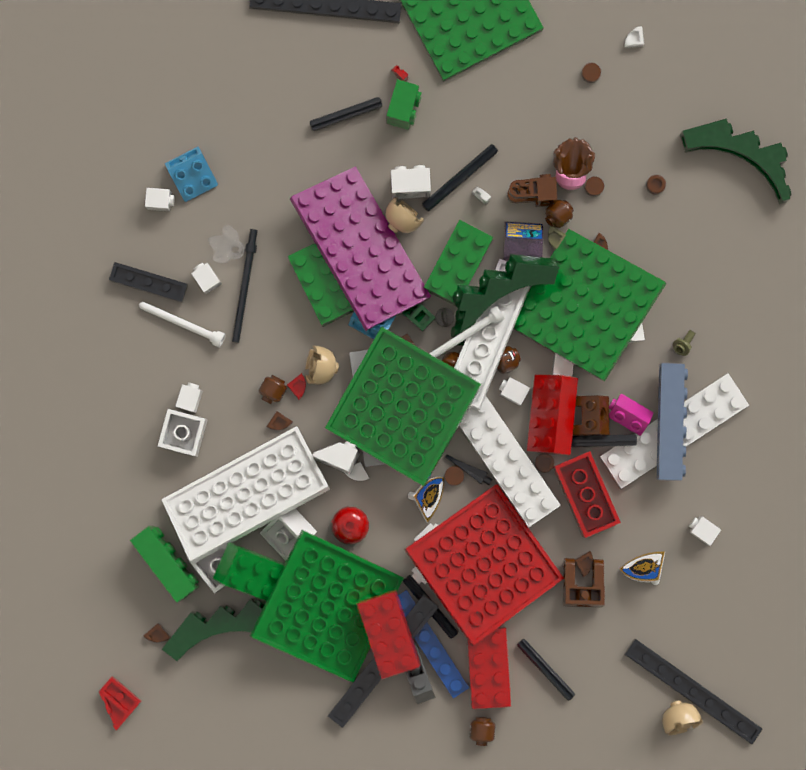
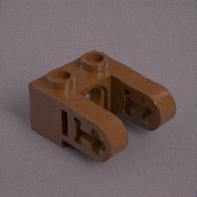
(539, 190)
(594, 415)
(583, 596)

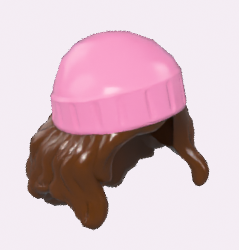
(572, 163)

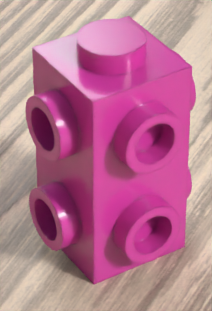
(630, 414)

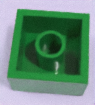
(402, 104)

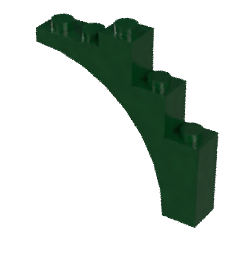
(745, 146)
(519, 273)
(223, 620)

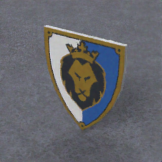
(428, 496)
(645, 567)

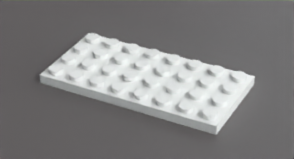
(245, 494)

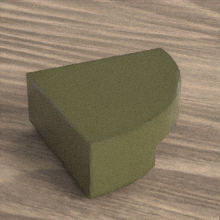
(555, 237)

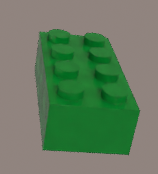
(458, 261)
(320, 285)
(165, 563)
(248, 571)

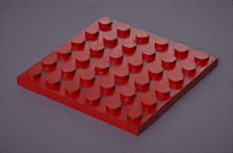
(484, 564)

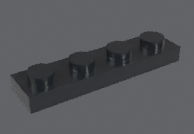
(148, 282)

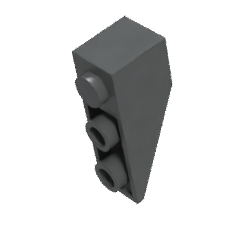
(420, 682)

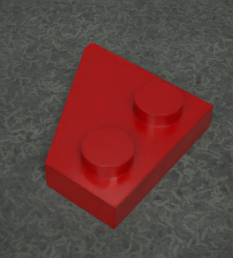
(118, 701)

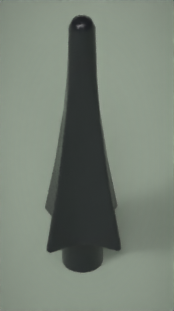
(479, 475)

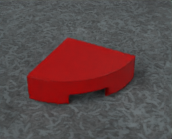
(400, 74)
(298, 386)

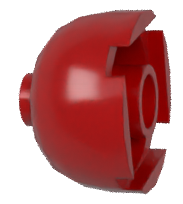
(350, 525)

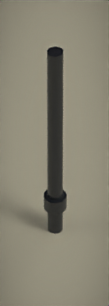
(250, 249)

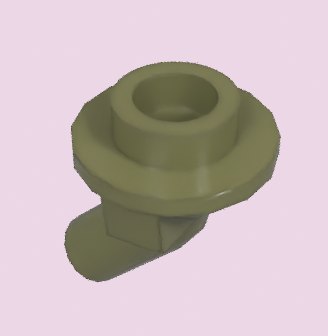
(683, 346)

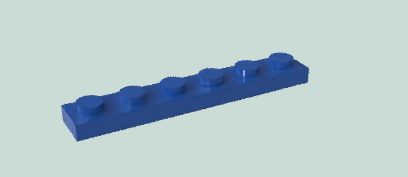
(435, 652)

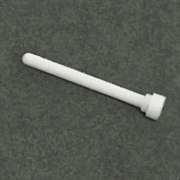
(494, 316)
(215, 337)

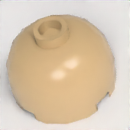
(402, 217)
(321, 365)
(680, 718)

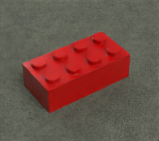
(552, 414)
(586, 494)
(388, 634)
(489, 671)

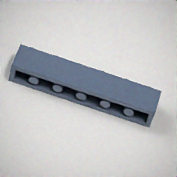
(670, 422)

